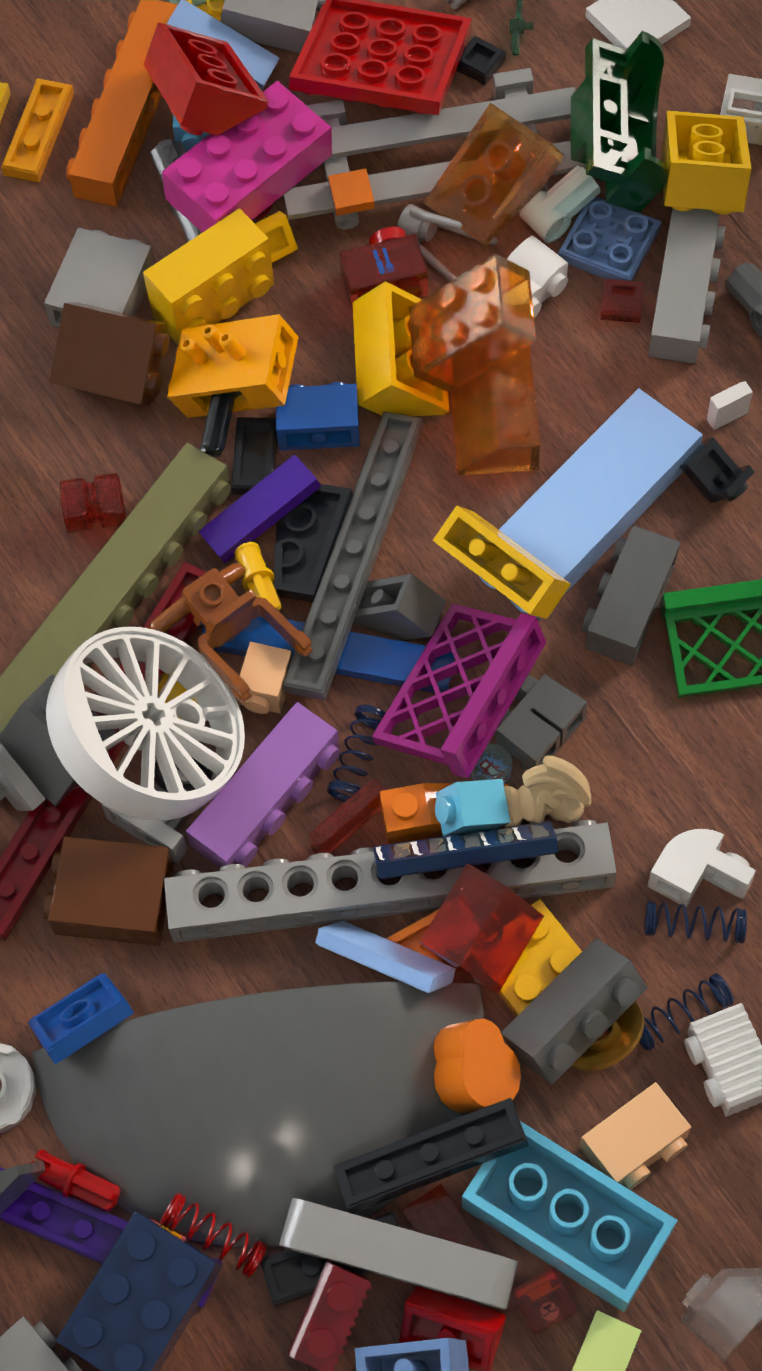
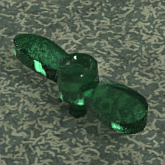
(518, 27)

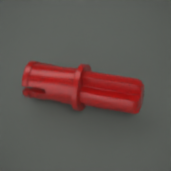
(78, 1182)

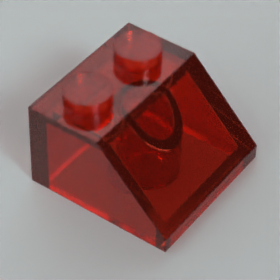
(481, 929)

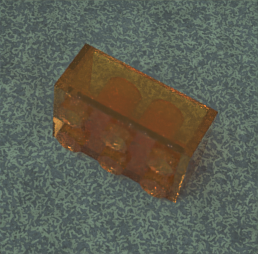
(472, 323)

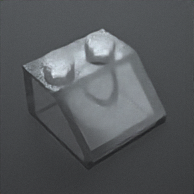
(724, 1308)

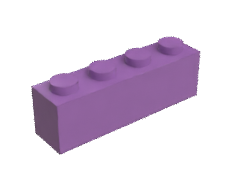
(265, 788)

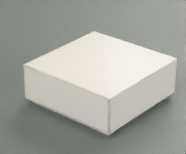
(729, 405)

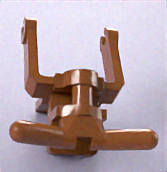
(224, 618)

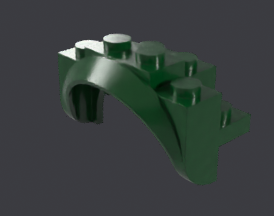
(617, 120)

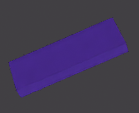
(260, 508)

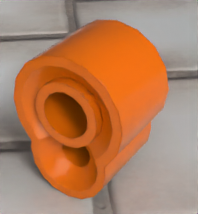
(474, 1066)

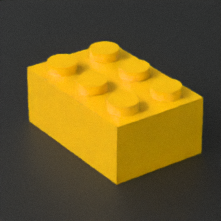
(705, 162)
(210, 275)

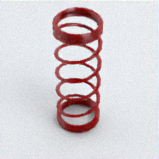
(258, 1249)

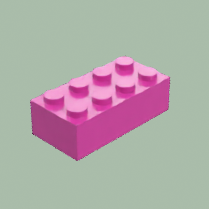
(249, 162)

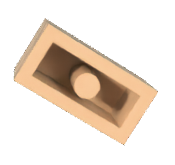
(637, 1137)

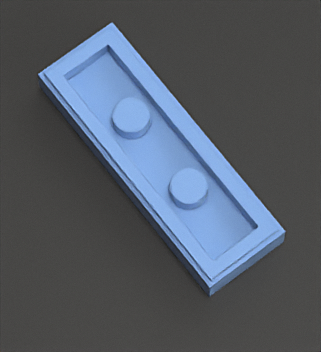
(254, 57)
(385, 956)

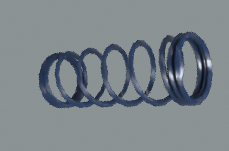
(346, 786)
(651, 921)
(716, 983)

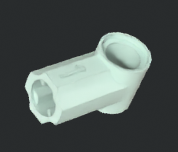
(552, 211)

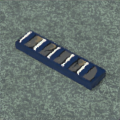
(465, 848)

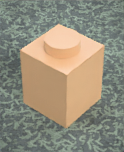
(265, 673)

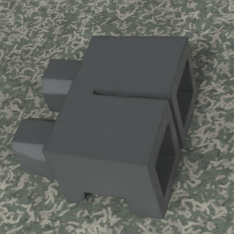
(540, 721)

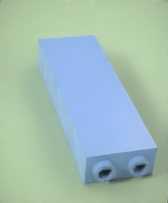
(603, 487)

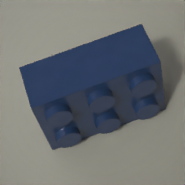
(139, 1299)

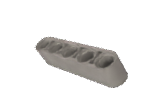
(399, 1253)

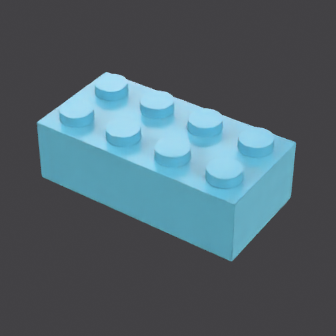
(571, 1217)

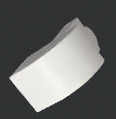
(697, 857)

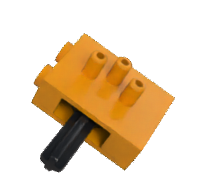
(230, 371)

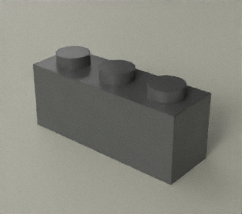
(630, 594)
(574, 1010)

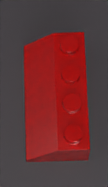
(202, 80)

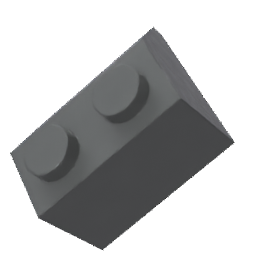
(30, 746)

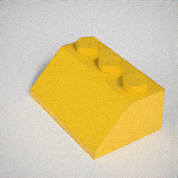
(385, 356)

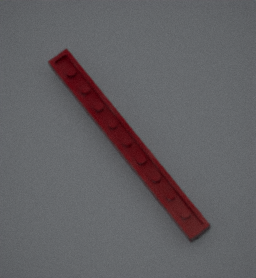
(44, 828)

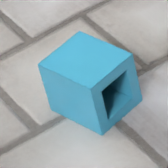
(472, 807)

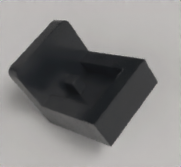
(716, 472)

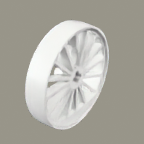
(144, 722)

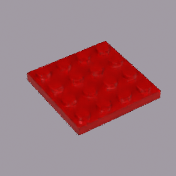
(381, 55)

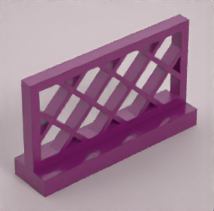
(491, 694)

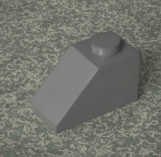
(400, 608)

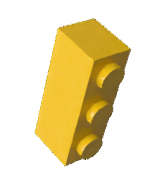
(501, 562)

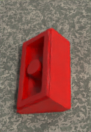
(439, 1316)

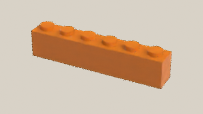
(120, 114)

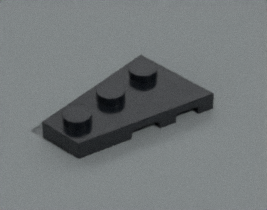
(306, 541)

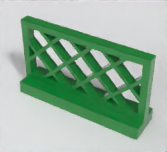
(709, 603)

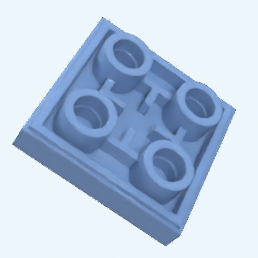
(609, 240)

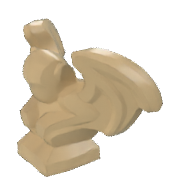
(549, 789)

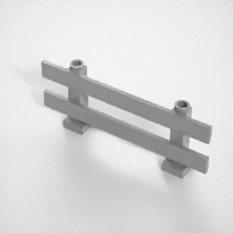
(510, 92)

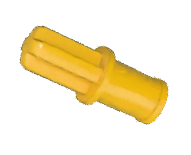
(256, 574)

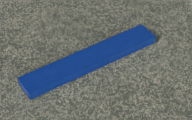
(362, 658)

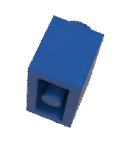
(318, 417)

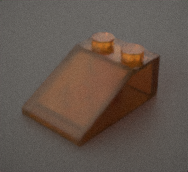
(493, 175)

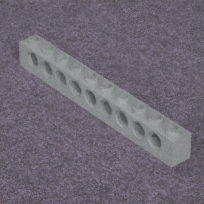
(369, 898)

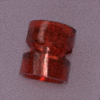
(92, 502)

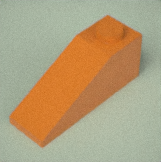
(410, 812)

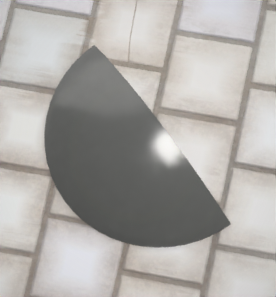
(253, 1098)

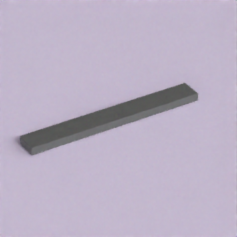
(354, 555)

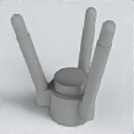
(424, 225)

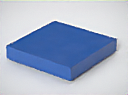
(80, 1017)

